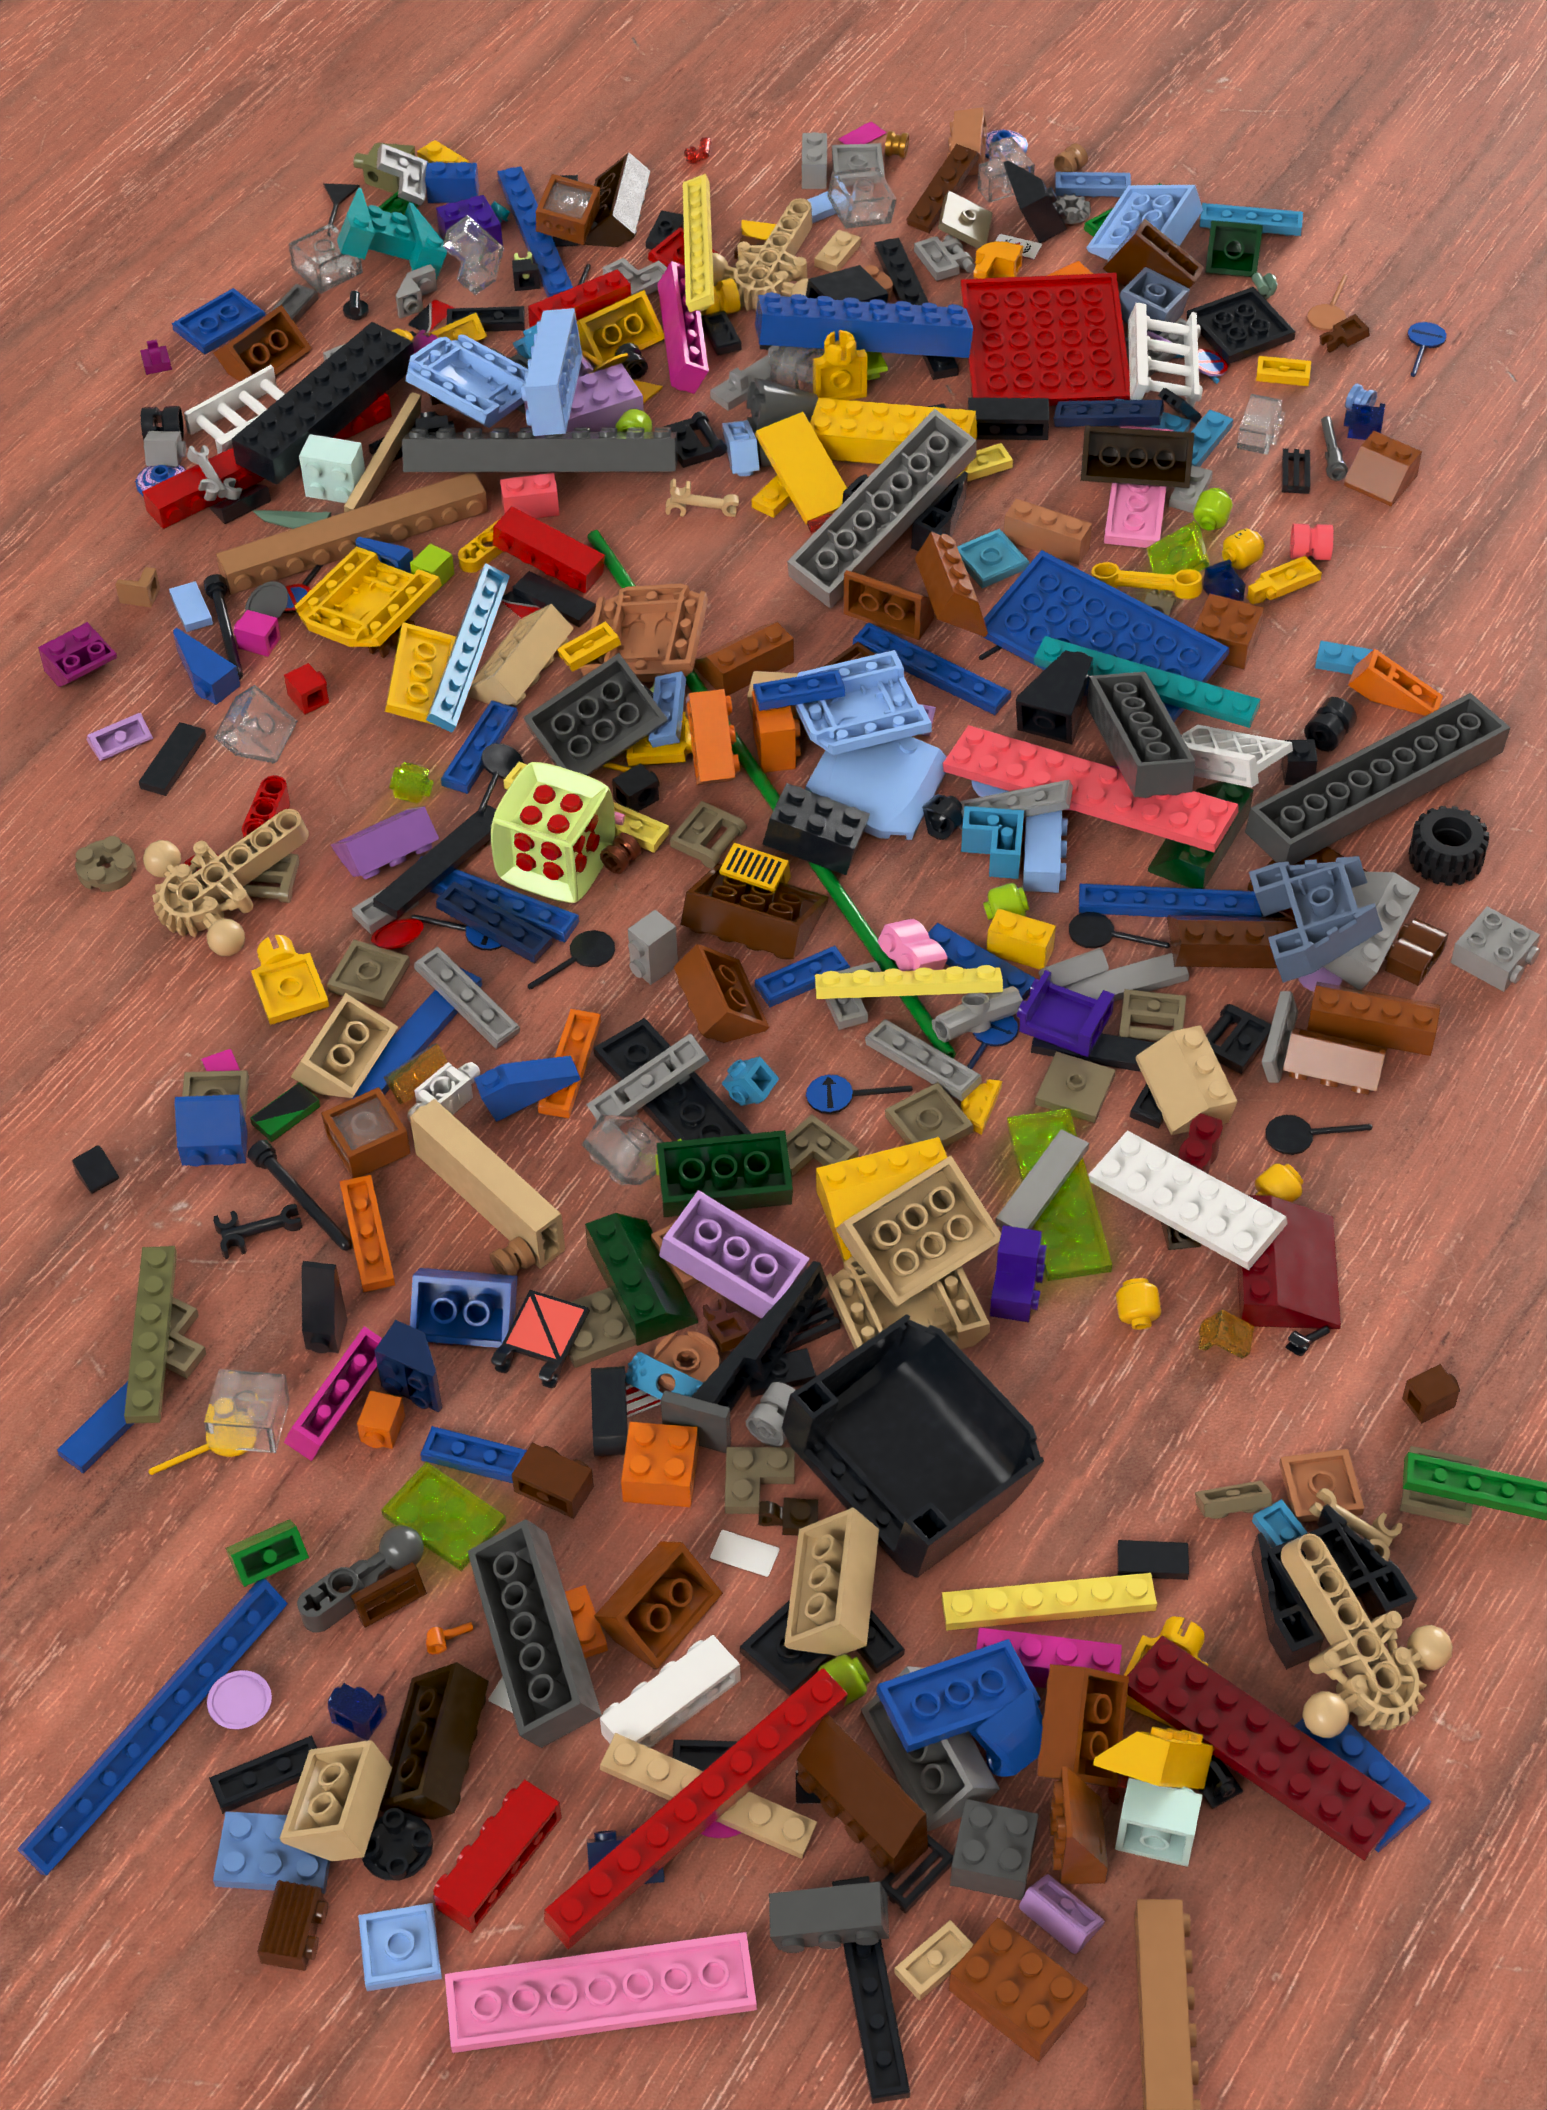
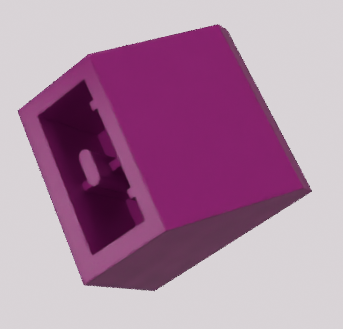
(75, 654)

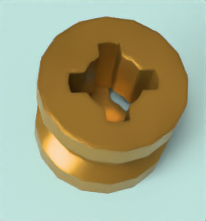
(897, 144)

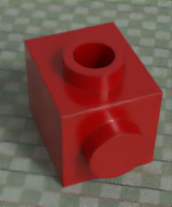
(307, 688)

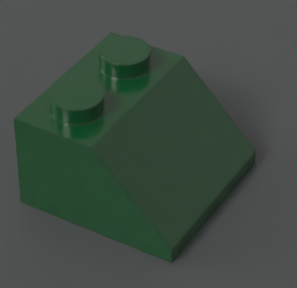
(1233, 248)

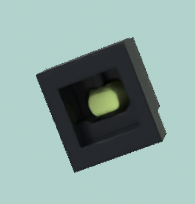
(525, 273)

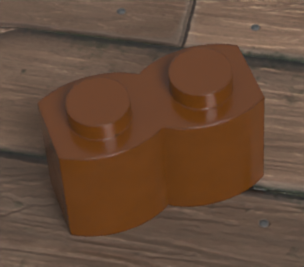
(1416, 951)

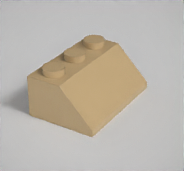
(344, 1049)
(1186, 1079)
(337, 1801)

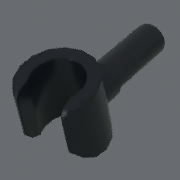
(1299, 1344)

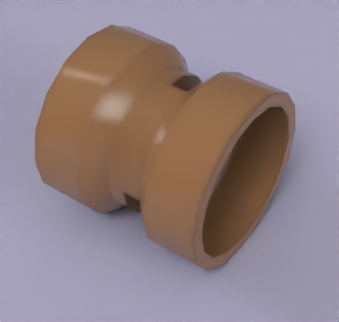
(1071, 159)
(513, 1257)

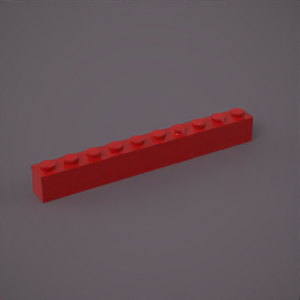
(180, 497)
(693, 1809)

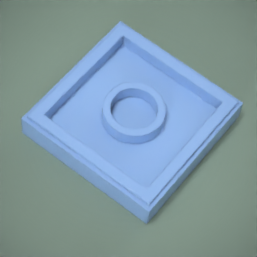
(399, 1947)

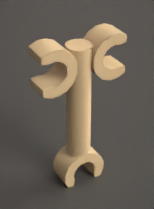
(681, 497)
(1376, 1534)

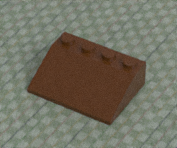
(753, 915)

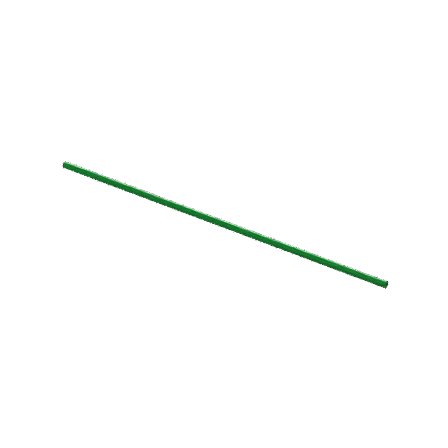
(771, 796)

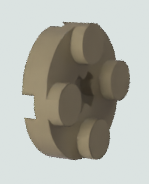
(110, 851)

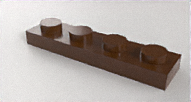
(948, 178)

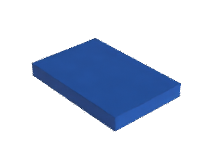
(218, 321)

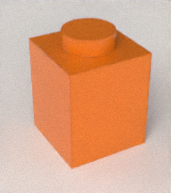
(381, 1420)

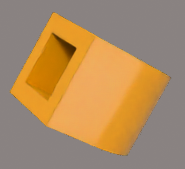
(998, 260)

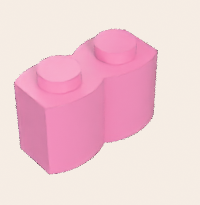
(911, 946)

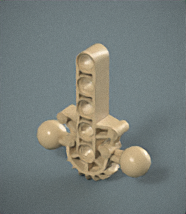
(771, 265)
(204, 912)
(1375, 1705)

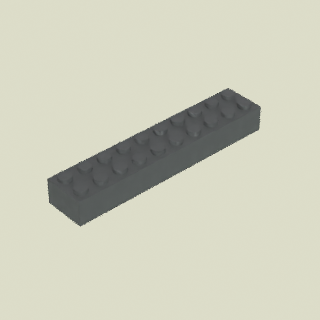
(546, 453)
(1376, 780)

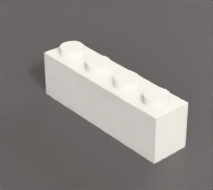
(673, 1695)

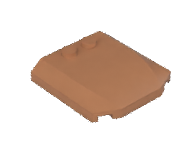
(655, 627)

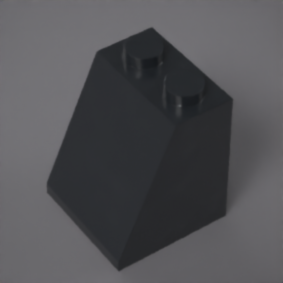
(847, 283)
(1056, 698)

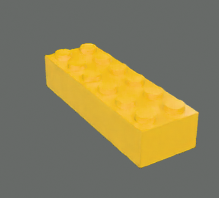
(874, 430)

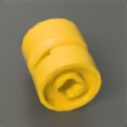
(725, 298)

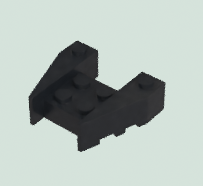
(938, 517)
(1367, 1573)

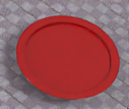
(398, 933)

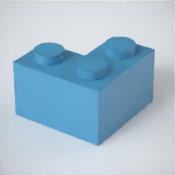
(997, 834)

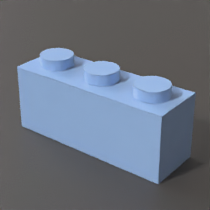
(1044, 852)

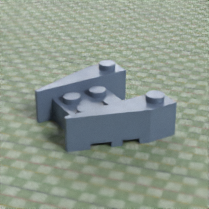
(1322, 908)

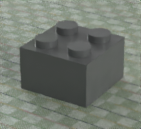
(994, 1849)

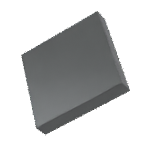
(710, 1418)

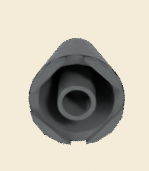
(775, 402)

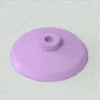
(239, 1699)

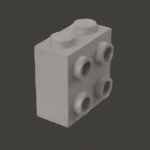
(1496, 949)

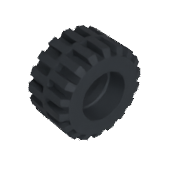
(1466, 847)

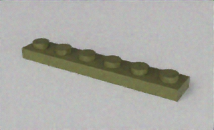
(150, 1335)

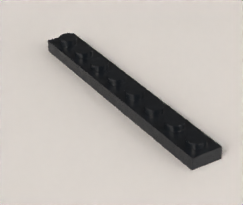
(908, 288)

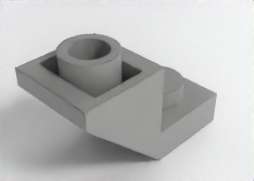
(414, 286)

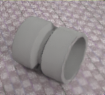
(768, 1416)

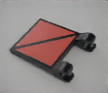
(543, 1331)

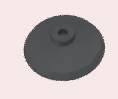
(268, 599)

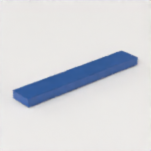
(936, 669)
(1166, 901)
(543, 916)
(412, 1038)

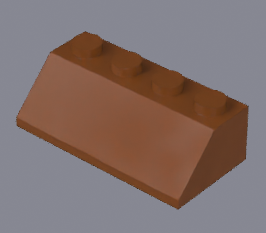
(949, 584)
(1374, 1018)

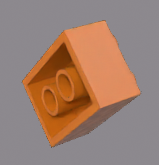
(712, 736)

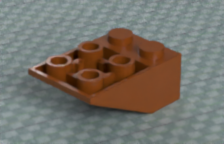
(1077, 1831)

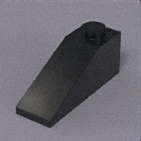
(322, 1308)

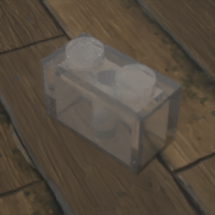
(1260, 424)

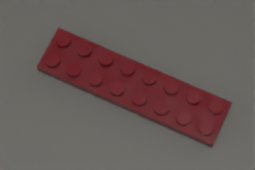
(1265, 1748)

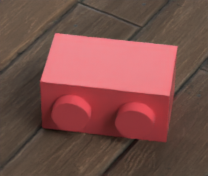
(531, 494)

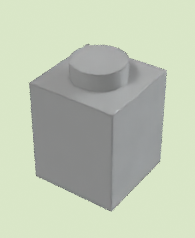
(164, 448)

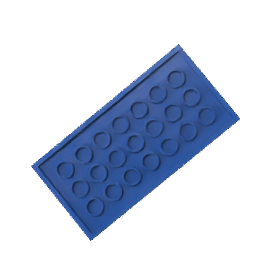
(1081, 610)

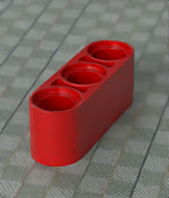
(269, 800)

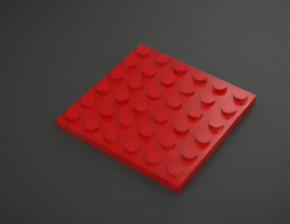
(1047, 338)

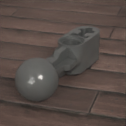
(396, 1549)

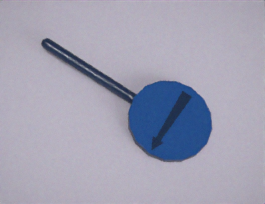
(1426, 336)
(999, 1034)

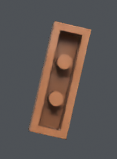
(970, 131)
(1047, 531)

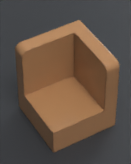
(139, 592)

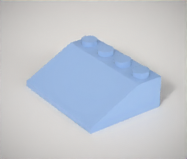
(1167, 207)

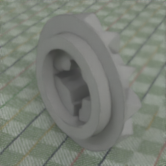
(1077, 214)

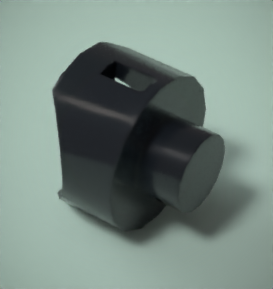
(942, 813)

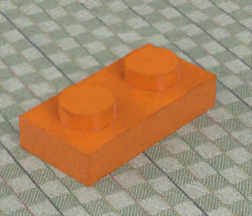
(586, 1625)

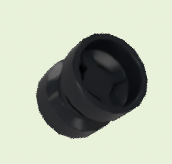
(636, 364)

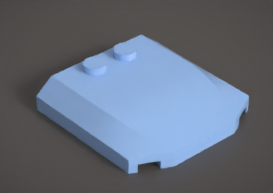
(468, 378)
(872, 712)
(883, 780)

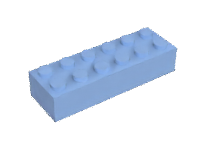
(552, 372)

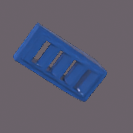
(388, 553)

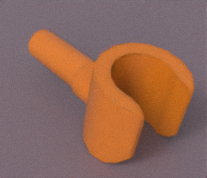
(437, 1637)

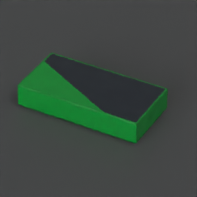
(285, 1112)

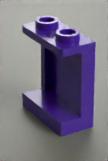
(1064, 1015)

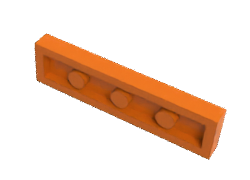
(578, 1042)
(367, 1233)

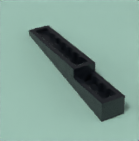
(765, 1342)

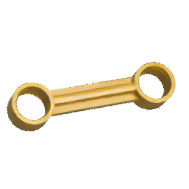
(1185, 583)

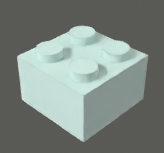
(331, 467)
(1158, 1822)

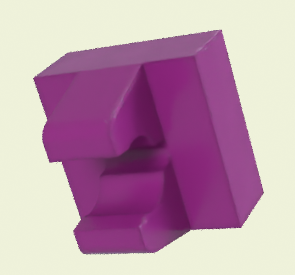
(155, 358)

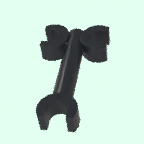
(234, 1235)

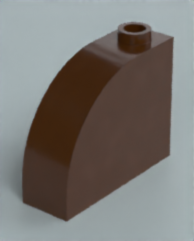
(1152, 249)

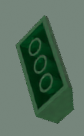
(1193, 865)
(732, 1170)
(638, 1277)

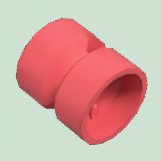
(1311, 541)

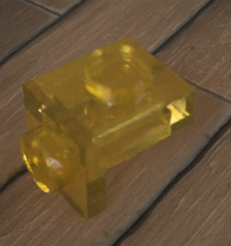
(1226, 1332)

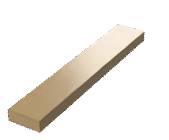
(385, 453)

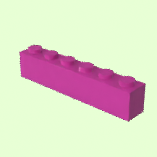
(682, 332)

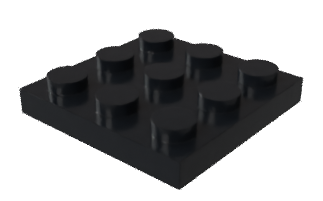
(1242, 325)

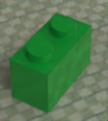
(267, 1552)

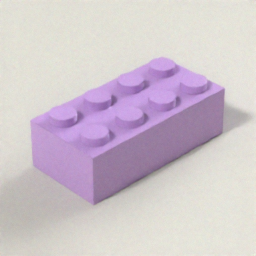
(602, 399)
(732, 1255)

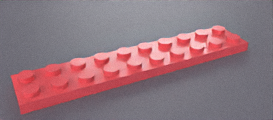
(1096, 791)

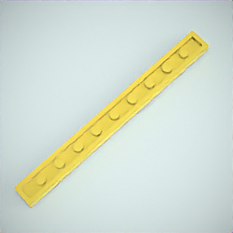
(698, 244)

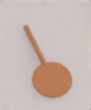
(1326, 315)

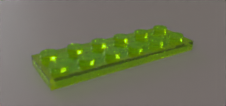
(1071, 1219)

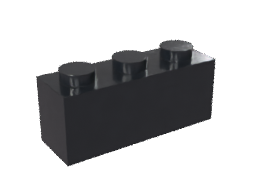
(1011, 418)

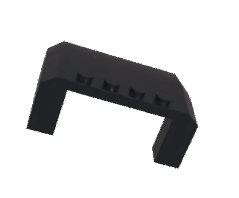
(914, 1441)

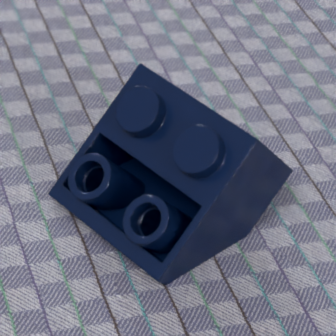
(408, 1367)

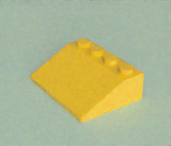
(861, 1181)

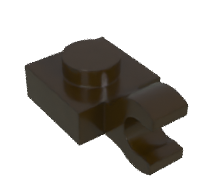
(792, 1516)

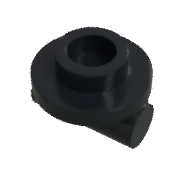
(355, 308)

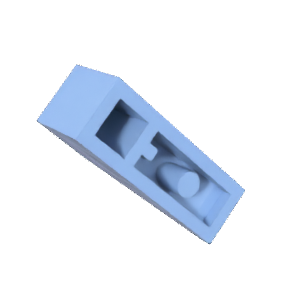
(741, 447)

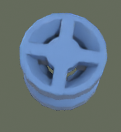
(1360, 396)

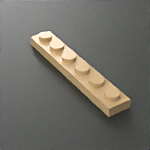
(669, 1776)

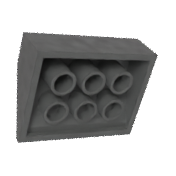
(595, 718)

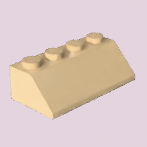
(521, 657)
(832, 1585)

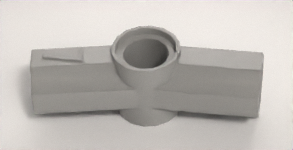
(976, 1013)

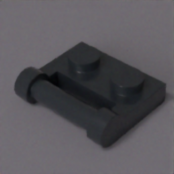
(689, 448)
(1244, 1040)

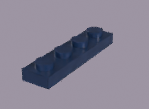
(1108, 413)
(494, 922)

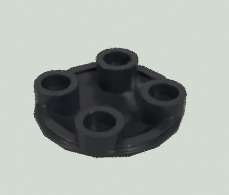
(398, 1845)

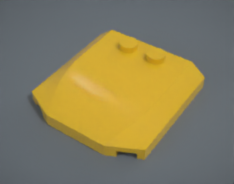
(364, 600)

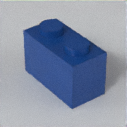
(451, 181)

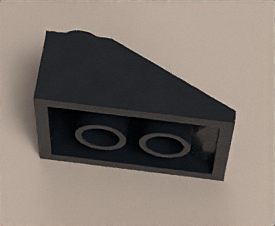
(1036, 203)

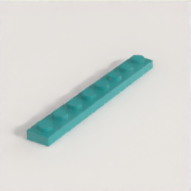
(1171, 688)

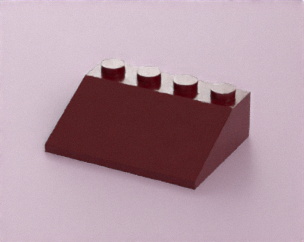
(1296, 1275)

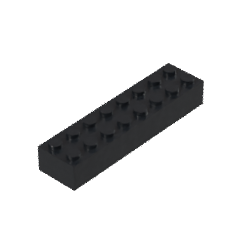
(323, 401)

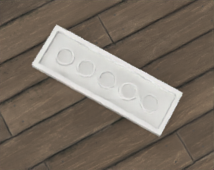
(1188, 1199)

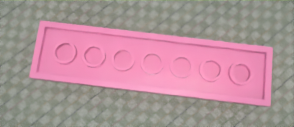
(599, 1992)

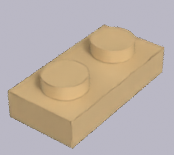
(837, 251)
(933, 1960)

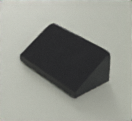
(249, 500)

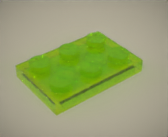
(443, 1515)

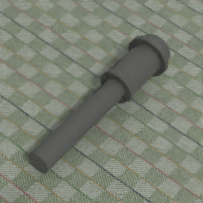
(1336, 466)

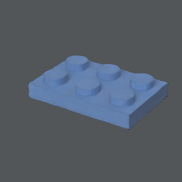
(256, 1858)

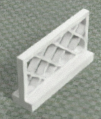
(1232, 755)

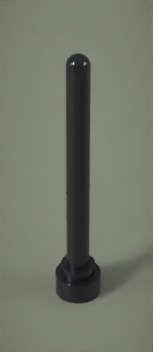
(216, 589)
(264, 1156)

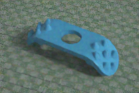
(645, 1372)

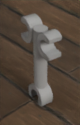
(213, 484)

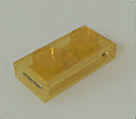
(414, 1072)

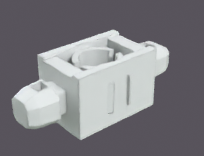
(448, 1086)

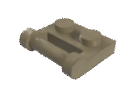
(701, 827)
(282, 873)
(1151, 1009)

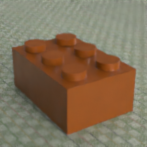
(1081, 1721)
(1018, 1989)

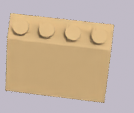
(920, 1232)

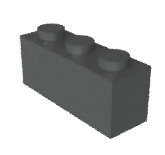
(829, 1916)

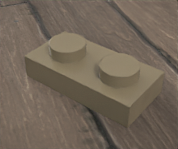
(1242, 1497)

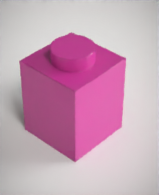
(257, 633)

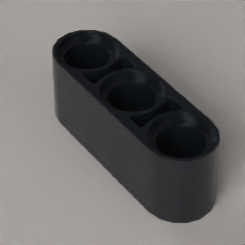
(609, 1411)

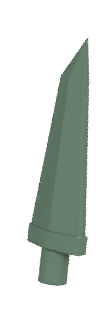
(291, 519)

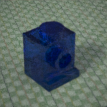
(1364, 420)
(1223, 581)
(356, 1710)

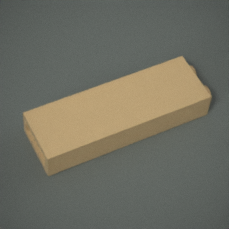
(487, 1182)

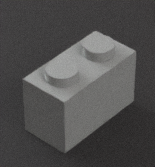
(814, 160)
(652, 947)

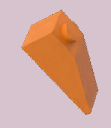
(1392, 685)

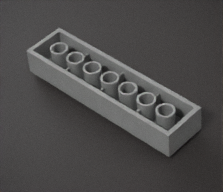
(882, 507)

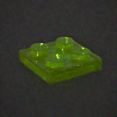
(1179, 551)

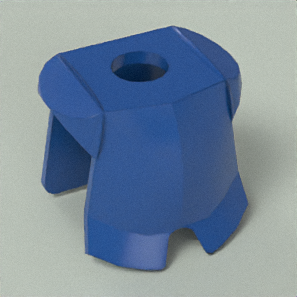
(1011, 1735)

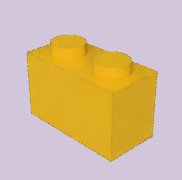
(1021, 939)

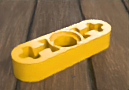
(475, 554)

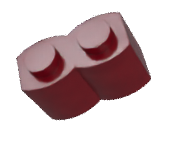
(1202, 1142)

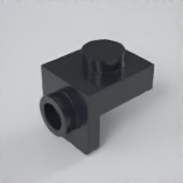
(431, 421)

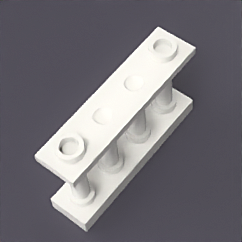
(1141, 363)
(228, 402)

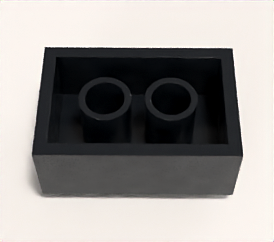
(816, 829)

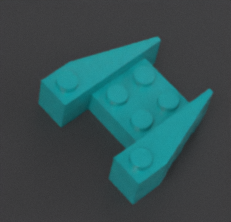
(390, 233)

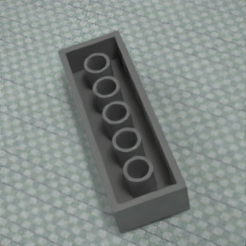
(1140, 734)
(534, 1634)

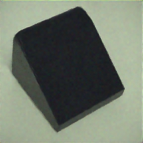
(94, 1169)

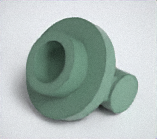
(1265, 285)

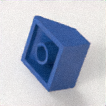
(211, 1130)

